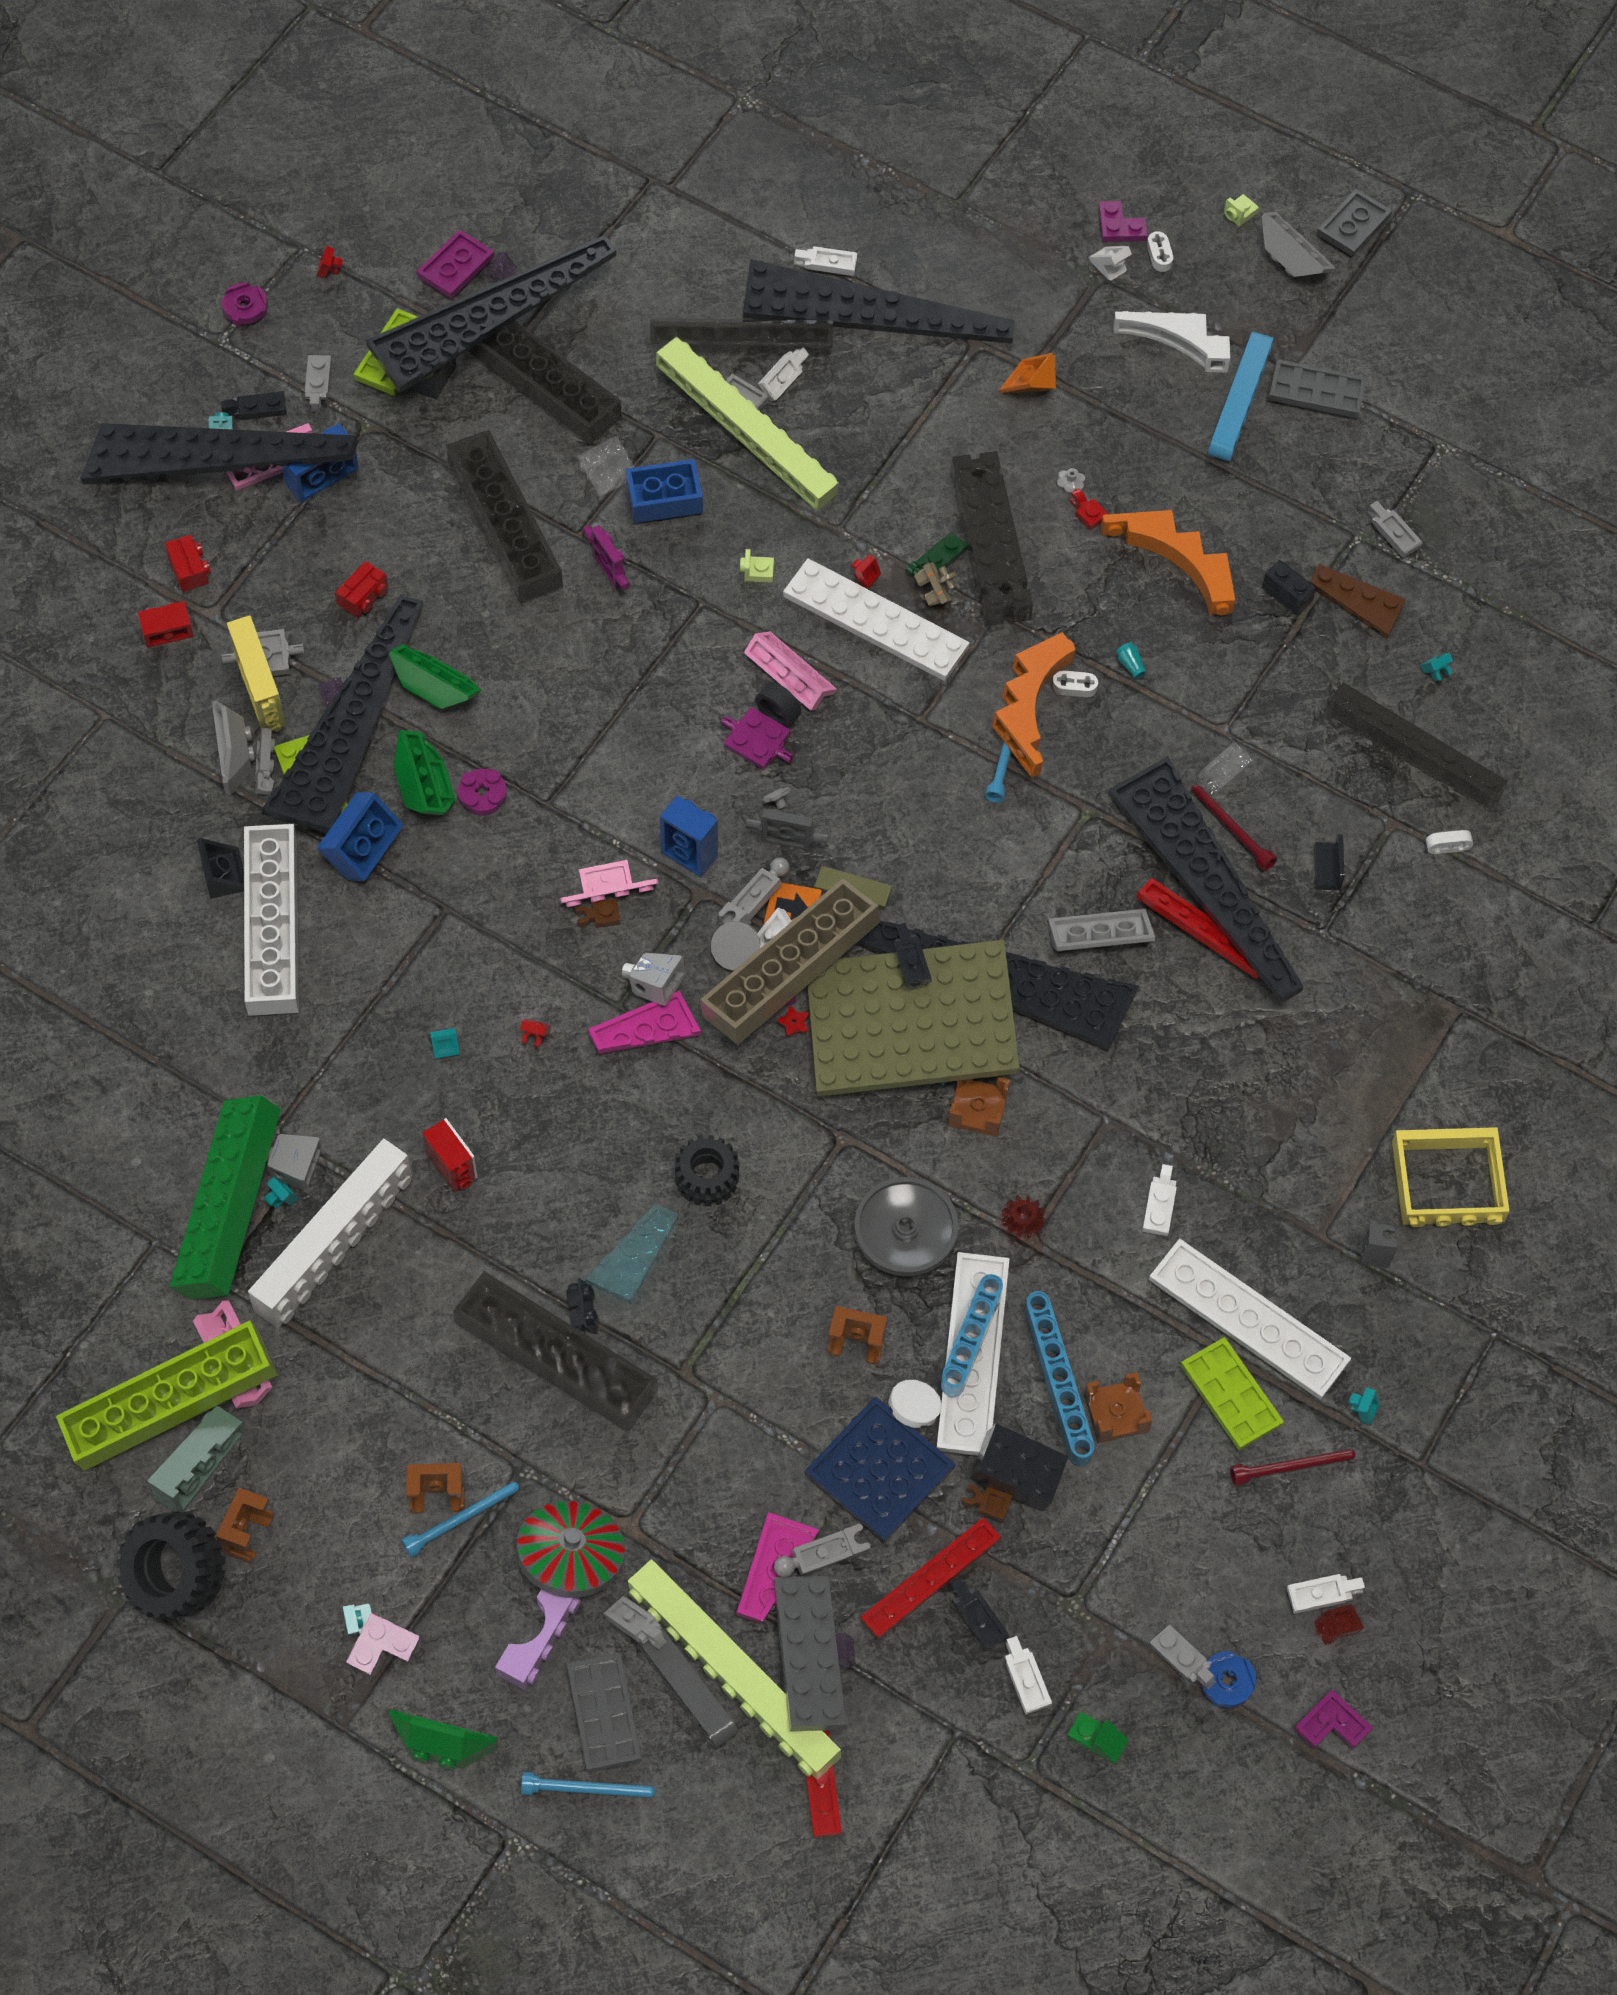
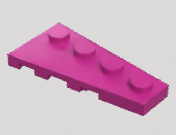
(646, 1026)
(776, 1540)

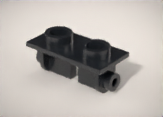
(582, 1297)

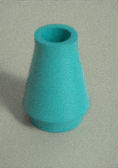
(1130, 658)

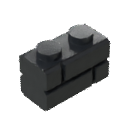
(1288, 587)

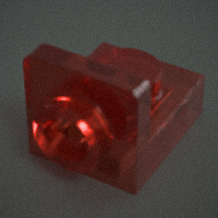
(1338, 1623)

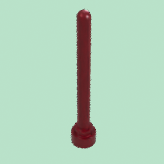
(1264, 858)
(1242, 1474)

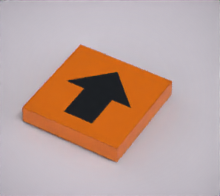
(792, 899)

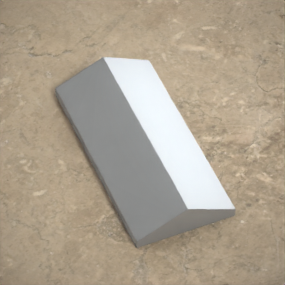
(1100, 930)

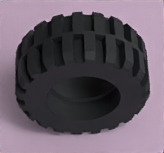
(142, 1565)

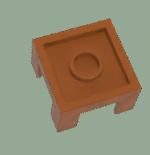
(979, 1106)
(859, 1327)
(1117, 1409)
(435, 1478)
(244, 1508)

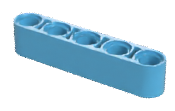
(971, 1346)

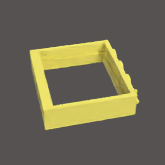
(256, 674)
(1451, 1139)

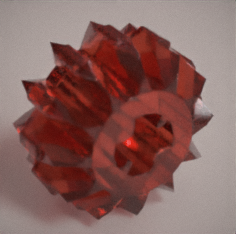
(1013, 1219)

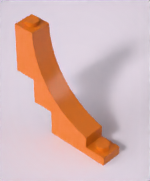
(1158, 534)
(1017, 721)

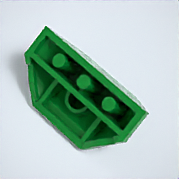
(431, 678)
(422, 775)
(441, 1742)

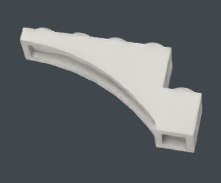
(1179, 331)

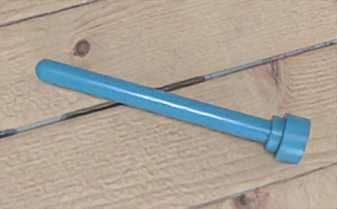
(995, 790)
(415, 1543)
(533, 1783)

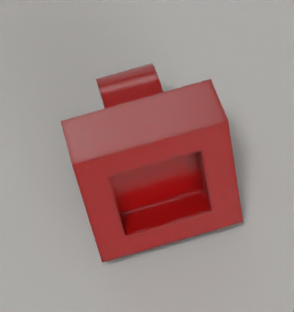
(329, 263)
(866, 571)
(534, 1028)

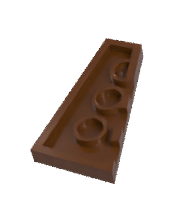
(1367, 602)

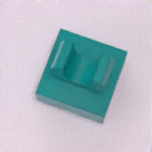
(1436, 664)
(445, 1043)
(280, 1193)
(1365, 1405)

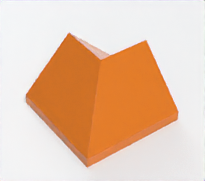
(1032, 375)

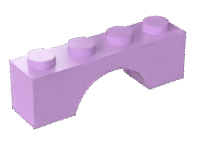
(521, 1661)

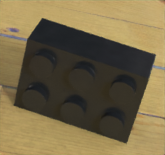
(1019, 1467)

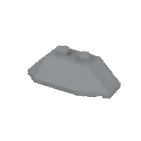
(1291, 248)
(232, 746)

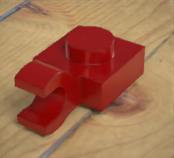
(1087, 512)

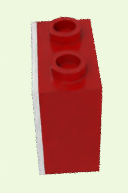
(450, 1155)

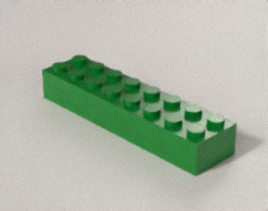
(225, 1198)

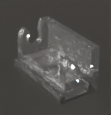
(1224, 768)

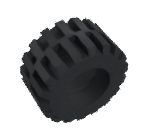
(707, 1189)

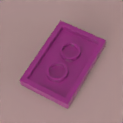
(455, 264)

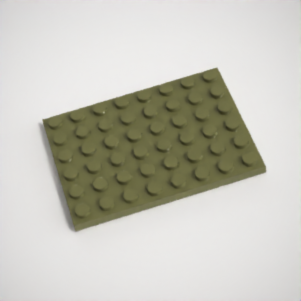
(886, 1036)

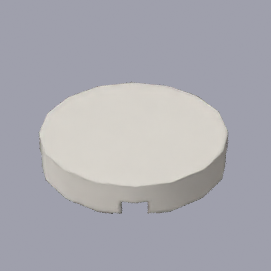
(915, 1403)

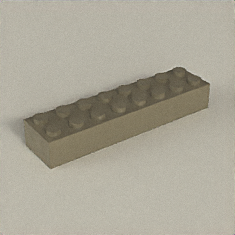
(790, 961)

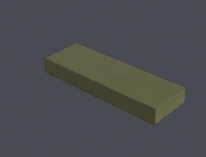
(874, 890)

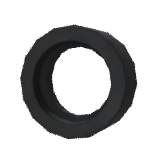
(778, 704)

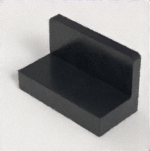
(1329, 864)

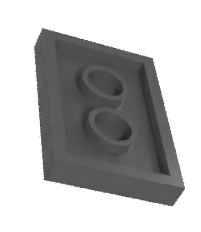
(1354, 222)

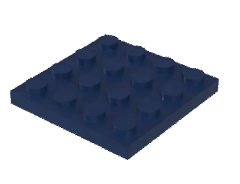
(880, 1469)

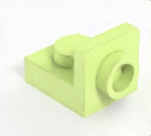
(1240, 210)
(757, 568)

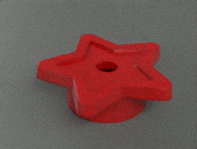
(794, 1028)

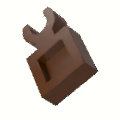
(603, 913)
(991, 1504)

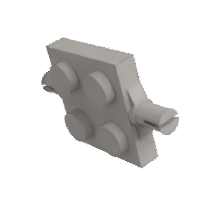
(275, 650)

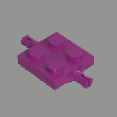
(607, 556)
(757, 738)

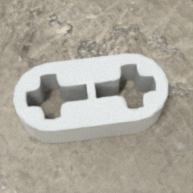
(1164, 251)
(1075, 683)
(1449, 842)

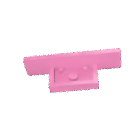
(604, 880)

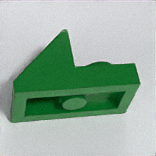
(1098, 1737)

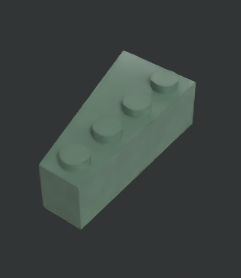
(195, 1460)

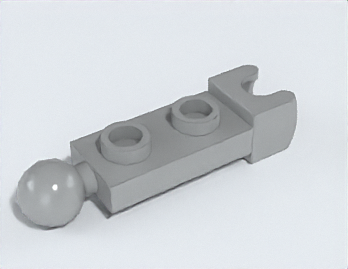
(755, 893)
(822, 1552)

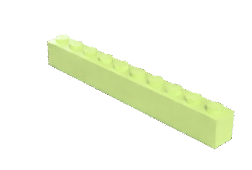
(747, 423)
(731, 1666)

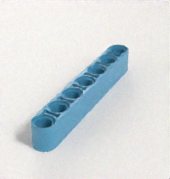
(1240, 396)
(1059, 1390)

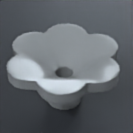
(1070, 480)
(777, 797)

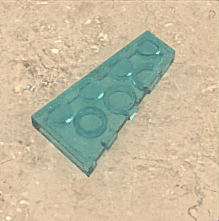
(629, 1263)

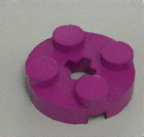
(244, 314)
(479, 779)

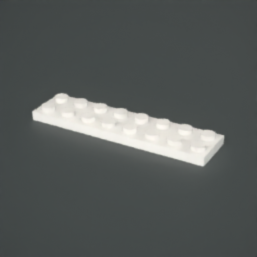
(876, 619)
(1250, 1319)
(971, 1414)

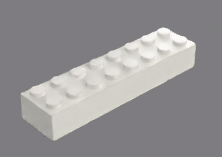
(271, 919)
(330, 1234)

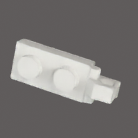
(827, 260)
(783, 373)
(1160, 1203)
(1323, 1592)
(1026, 1677)

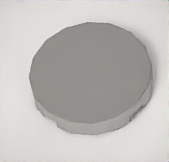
(734, 944)

